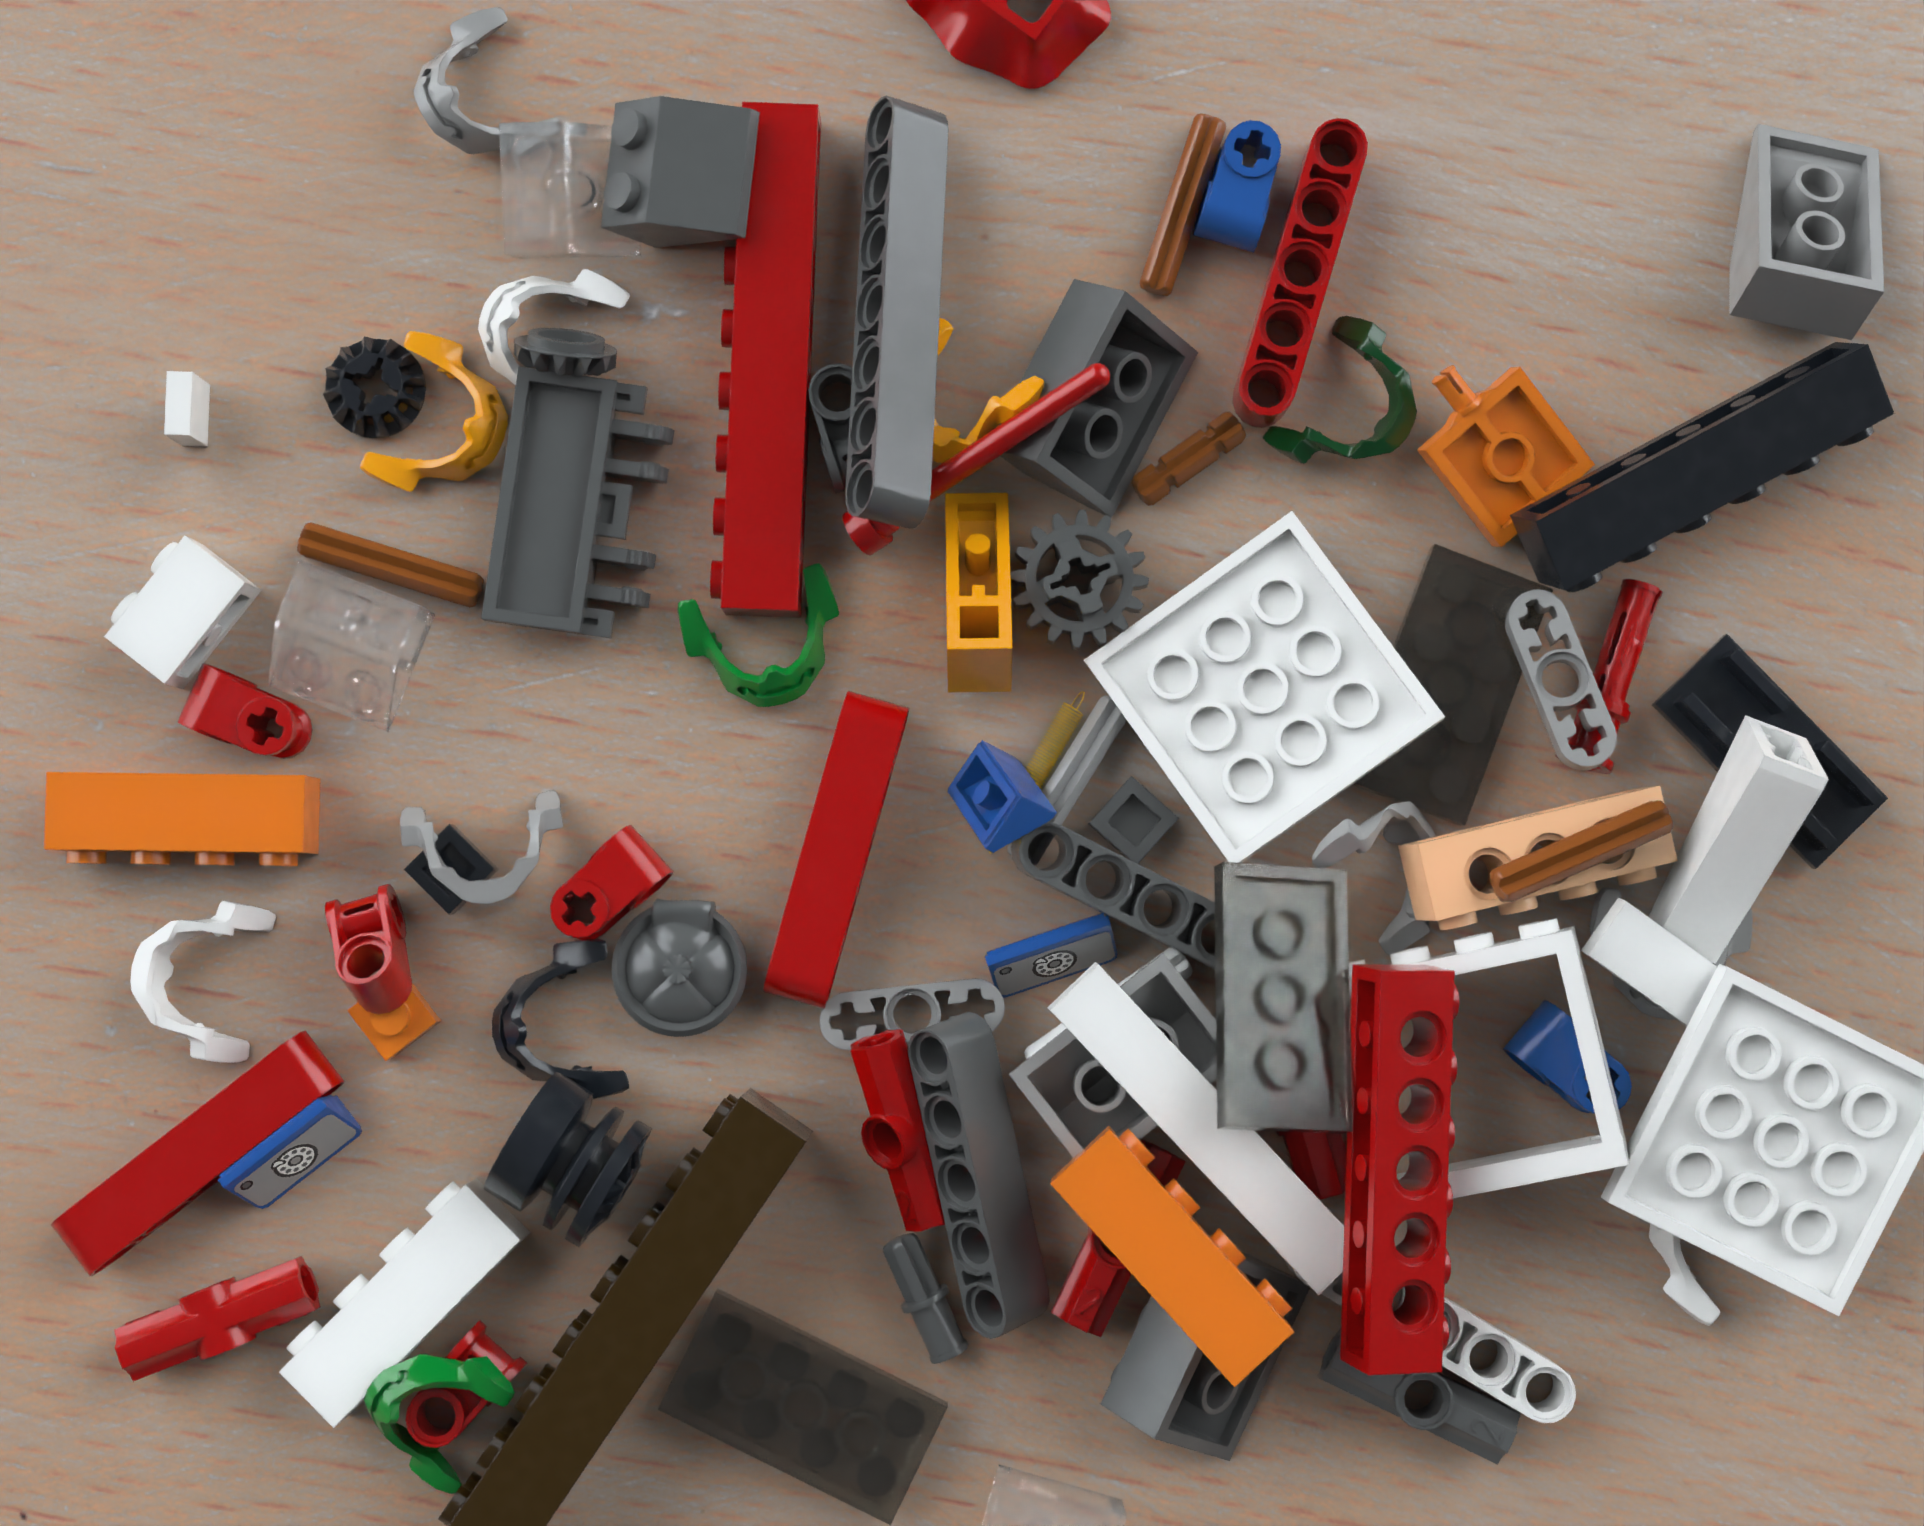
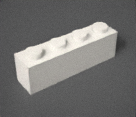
(404, 1301)

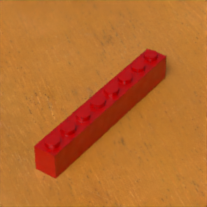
(769, 372)

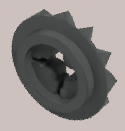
(565, 352)

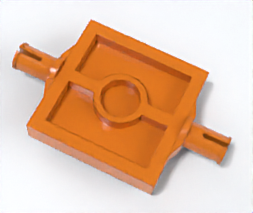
(1501, 450)

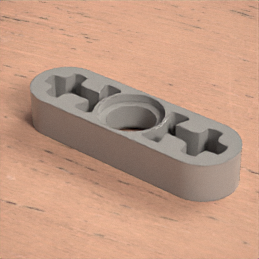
(1528, 641)
(863, 1004)

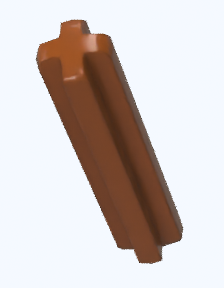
(1182, 204)
(390, 564)
(1581, 851)

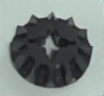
(384, 414)

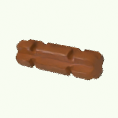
(1188, 458)

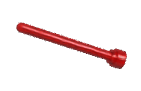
(873, 535)

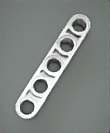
(1509, 1372)

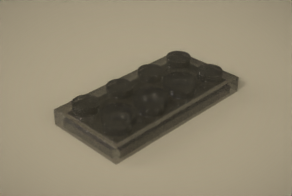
(1467, 665)
(1282, 999)
(803, 1406)

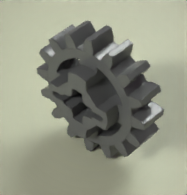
(1070, 553)

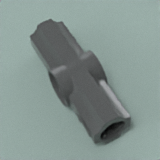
(1453, 1412)

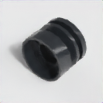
(567, 1159)

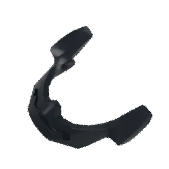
(510, 1031)

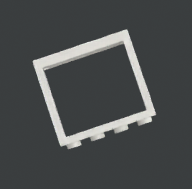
(1555, 1159)

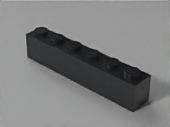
(1703, 466)

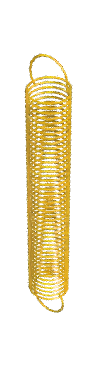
(1057, 754)

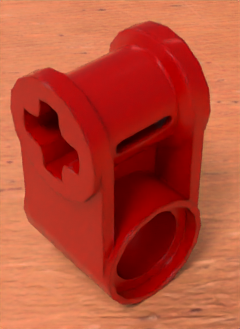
(239, 712)
(620, 879)
(371, 938)
(465, 1402)

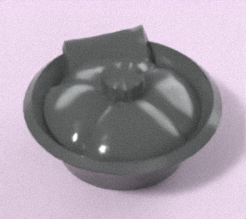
(679, 967)

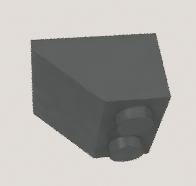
(679, 171)

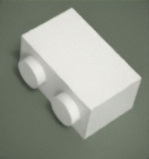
(181, 611)

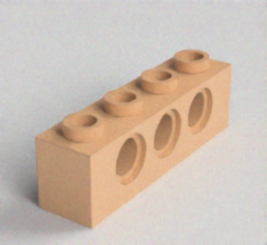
(1440, 865)

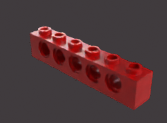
(1375, 1200)

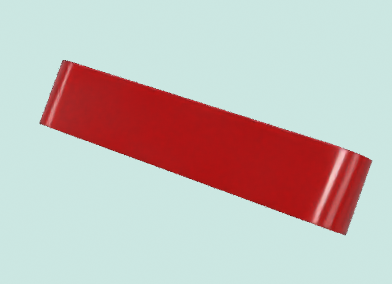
(1306, 244)
(836, 849)
(195, 1153)

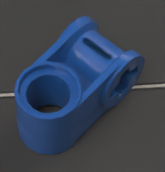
(1237, 194)
(1551, 1054)

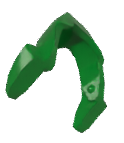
(776, 683)
(423, 1373)

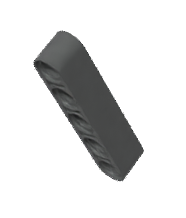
(1131, 889)
(979, 1174)

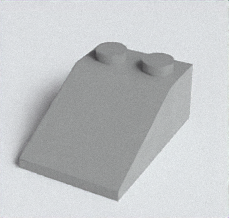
(1808, 234)

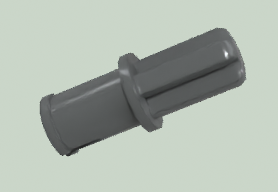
(924, 1298)

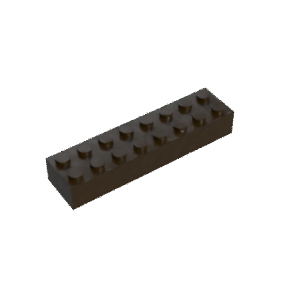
(639, 1313)

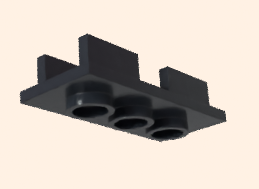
(1708, 710)

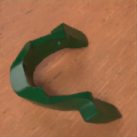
(1388, 432)

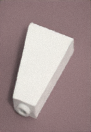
(1739, 835)

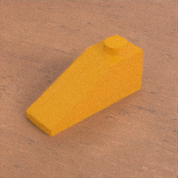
(978, 593)

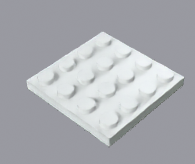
(1264, 689)
(1776, 1140)

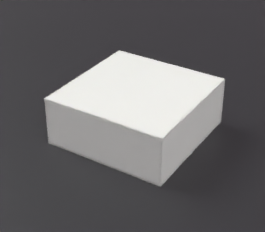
(187, 408)

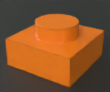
(398, 1029)

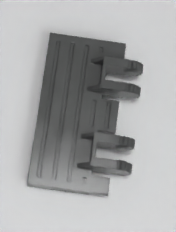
(559, 503)

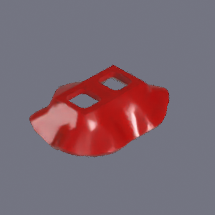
(1005, 44)

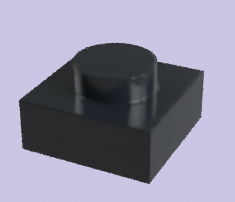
(455, 852)

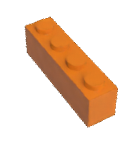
(182, 814)
(1172, 1255)

